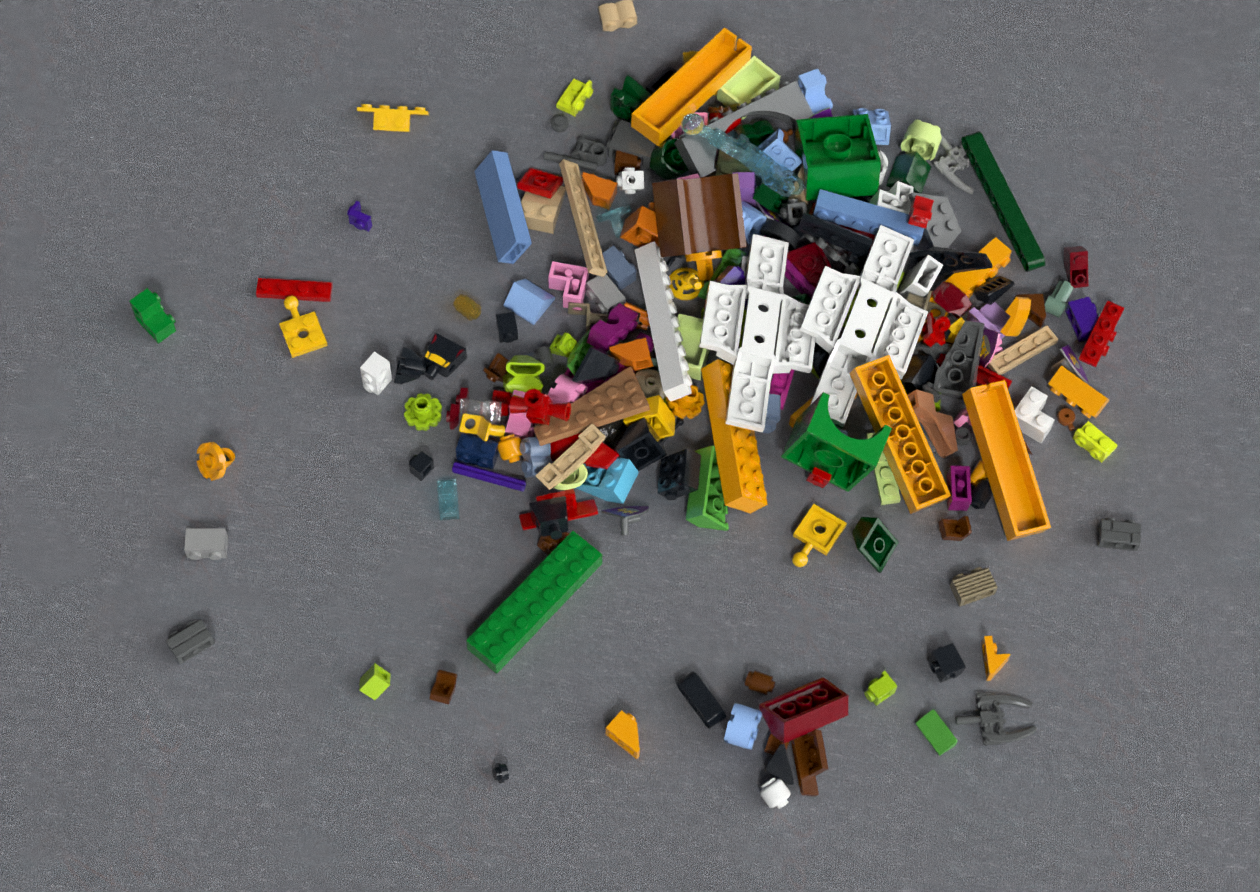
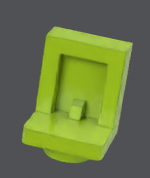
(563, 345)

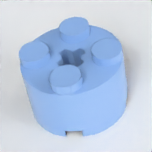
(743, 726)

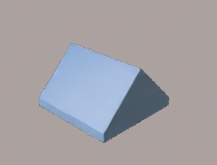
(528, 300)

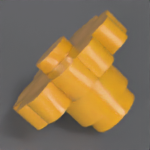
(687, 405)

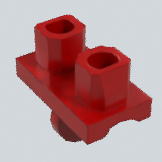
(935, 329)

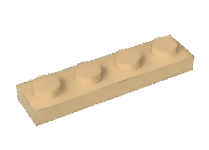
(1023, 350)

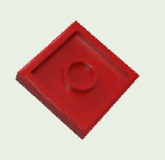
(540, 183)

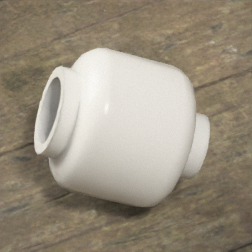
(775, 793)

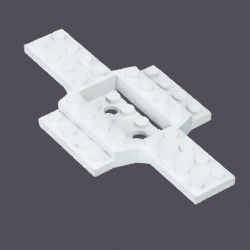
(829, 309)
(783, 343)

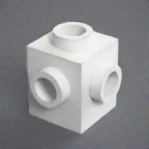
(636, 178)

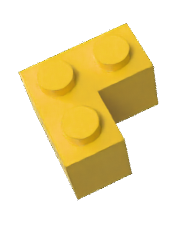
(658, 417)

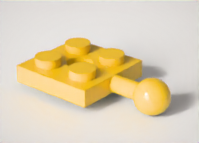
(291, 329)
(819, 541)

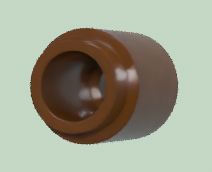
(760, 682)

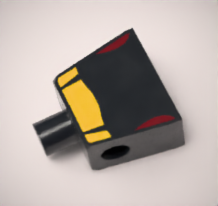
(443, 357)

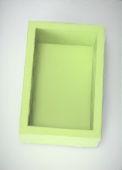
(749, 82)
(695, 356)

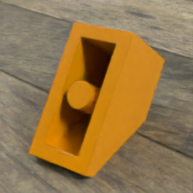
(624, 732)

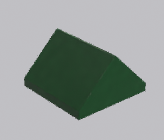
(910, 170)

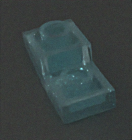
(448, 499)

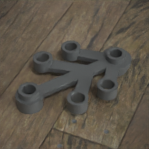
(832, 250)

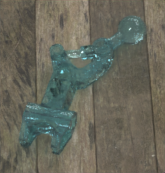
(748, 154)

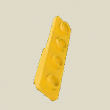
(392, 119)

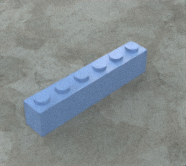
(863, 215)

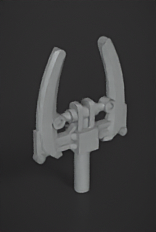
(956, 157)

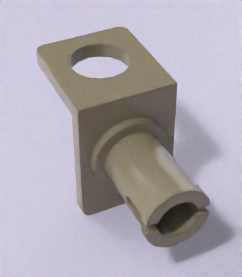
(924, 303)
(591, 318)

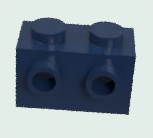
(476, 451)

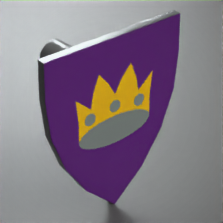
(627, 515)

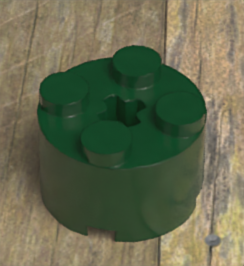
(667, 160)

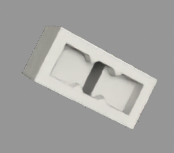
(376, 373)

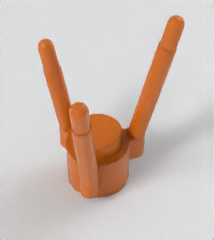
(643, 316)

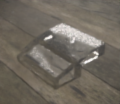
(489, 409)

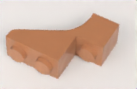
(937, 425)

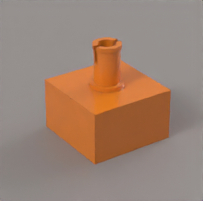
(641, 227)

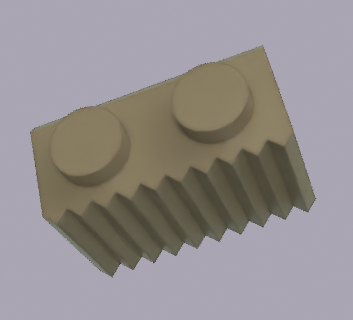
(973, 586)

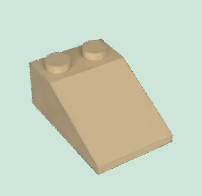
(542, 212)

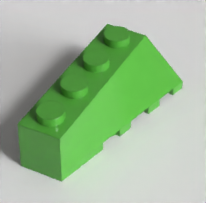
(707, 504)

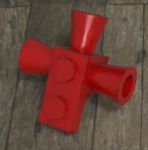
(539, 407)

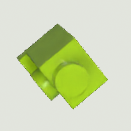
(880, 688)

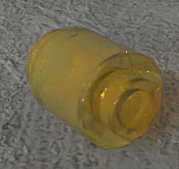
(467, 307)

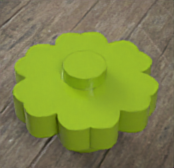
(423, 412)

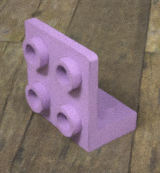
(991, 315)

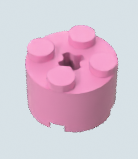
(566, 390)

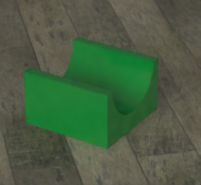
(838, 155)
(821, 445)

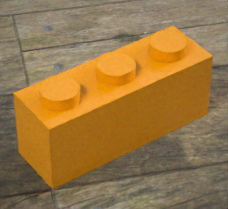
(1078, 392)

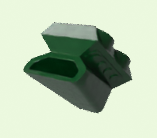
(628, 99)

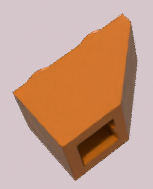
(599, 190)
(633, 354)

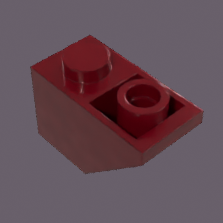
(1076, 266)

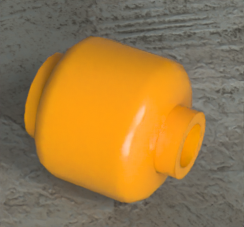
(510, 448)

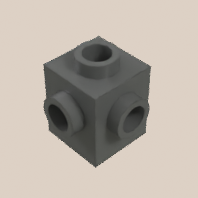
(786, 211)

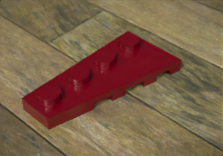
(809, 262)

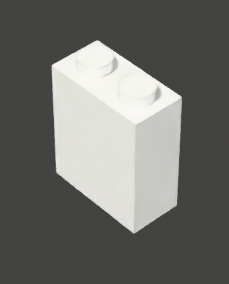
(920, 277)

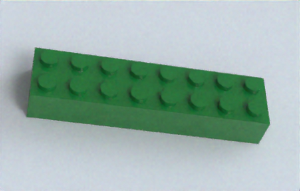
(534, 602)

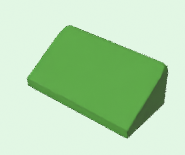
(936, 732)

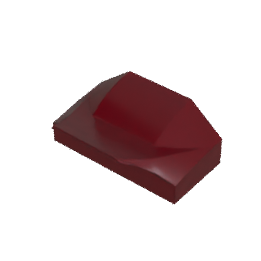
(951, 299)

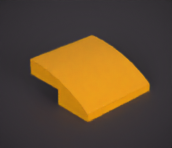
(1019, 313)

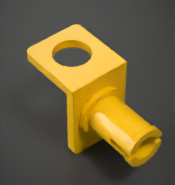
(482, 427)

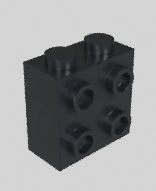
(679, 474)

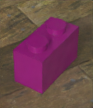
(959, 486)

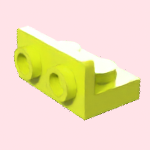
(575, 97)
(1094, 441)

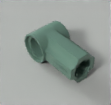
(1057, 301)

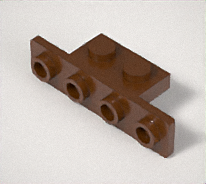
(809, 761)

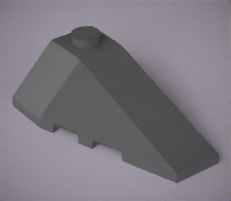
(961, 363)

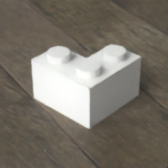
(895, 198)
(1030, 418)

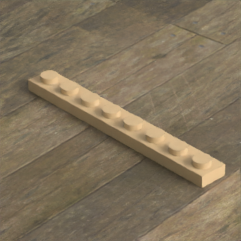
(583, 218)

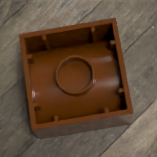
(699, 215)

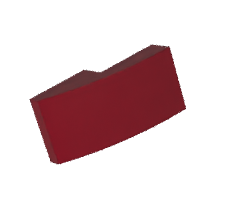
(453, 415)

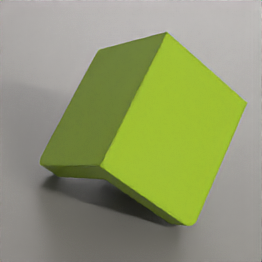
(374, 681)

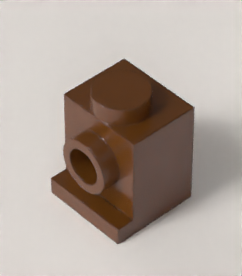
(626, 160)

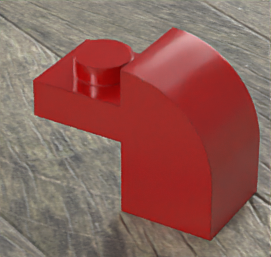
(920, 211)

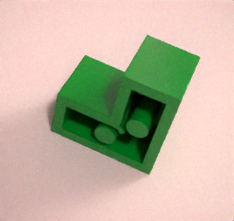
(151, 315)

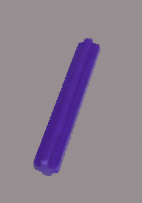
(489, 476)

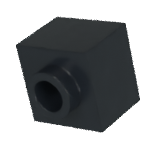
(421, 465)

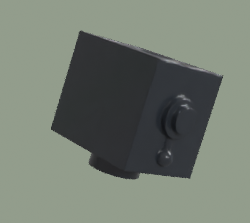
(946, 662)

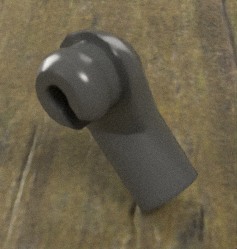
(928, 387)

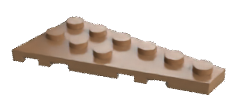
(607, 403)

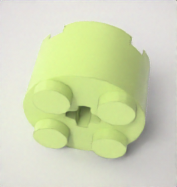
(922, 138)

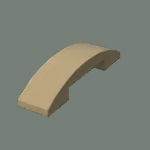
(572, 458)

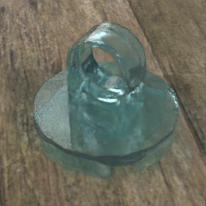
(615, 219)

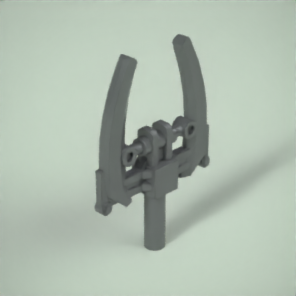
(987, 718)

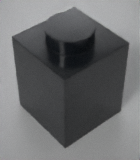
(506, 327)

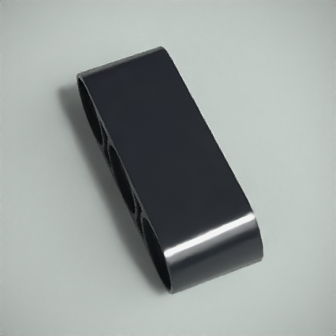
(701, 699)

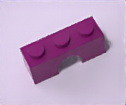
(619, 324)

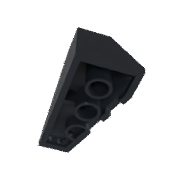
(952, 259)

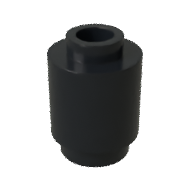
(981, 494)

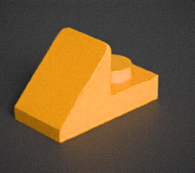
(992, 661)

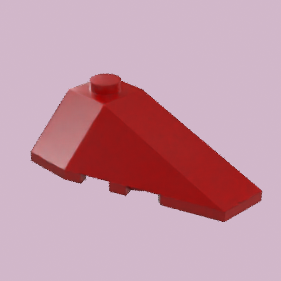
(601, 458)

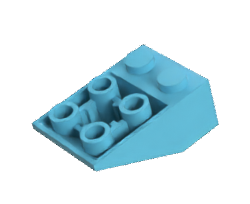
(610, 483)

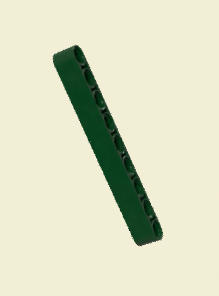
(1003, 201)

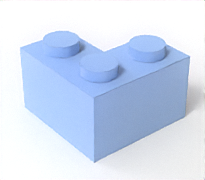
(813, 88)

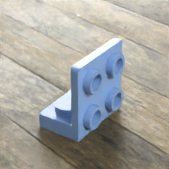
(879, 122)
(779, 151)

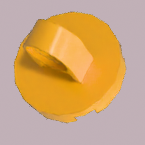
(704, 263)
(213, 461)

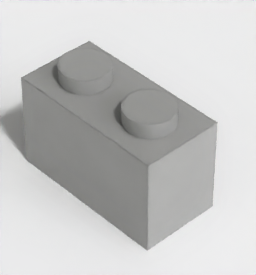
(604, 294)
(206, 543)

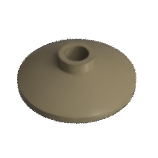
(652, 376)

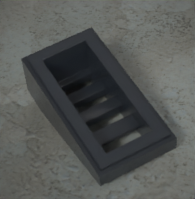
(990, 292)

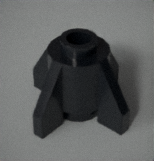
(410, 366)

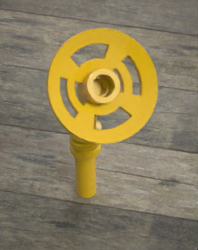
(687, 282)

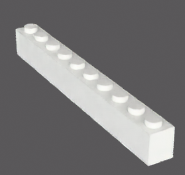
(663, 322)

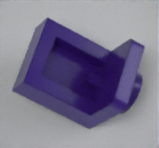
(358, 219)

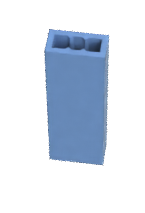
(502, 207)

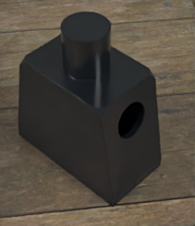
(550, 516)

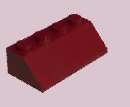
(804, 709)

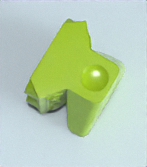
(523, 374)

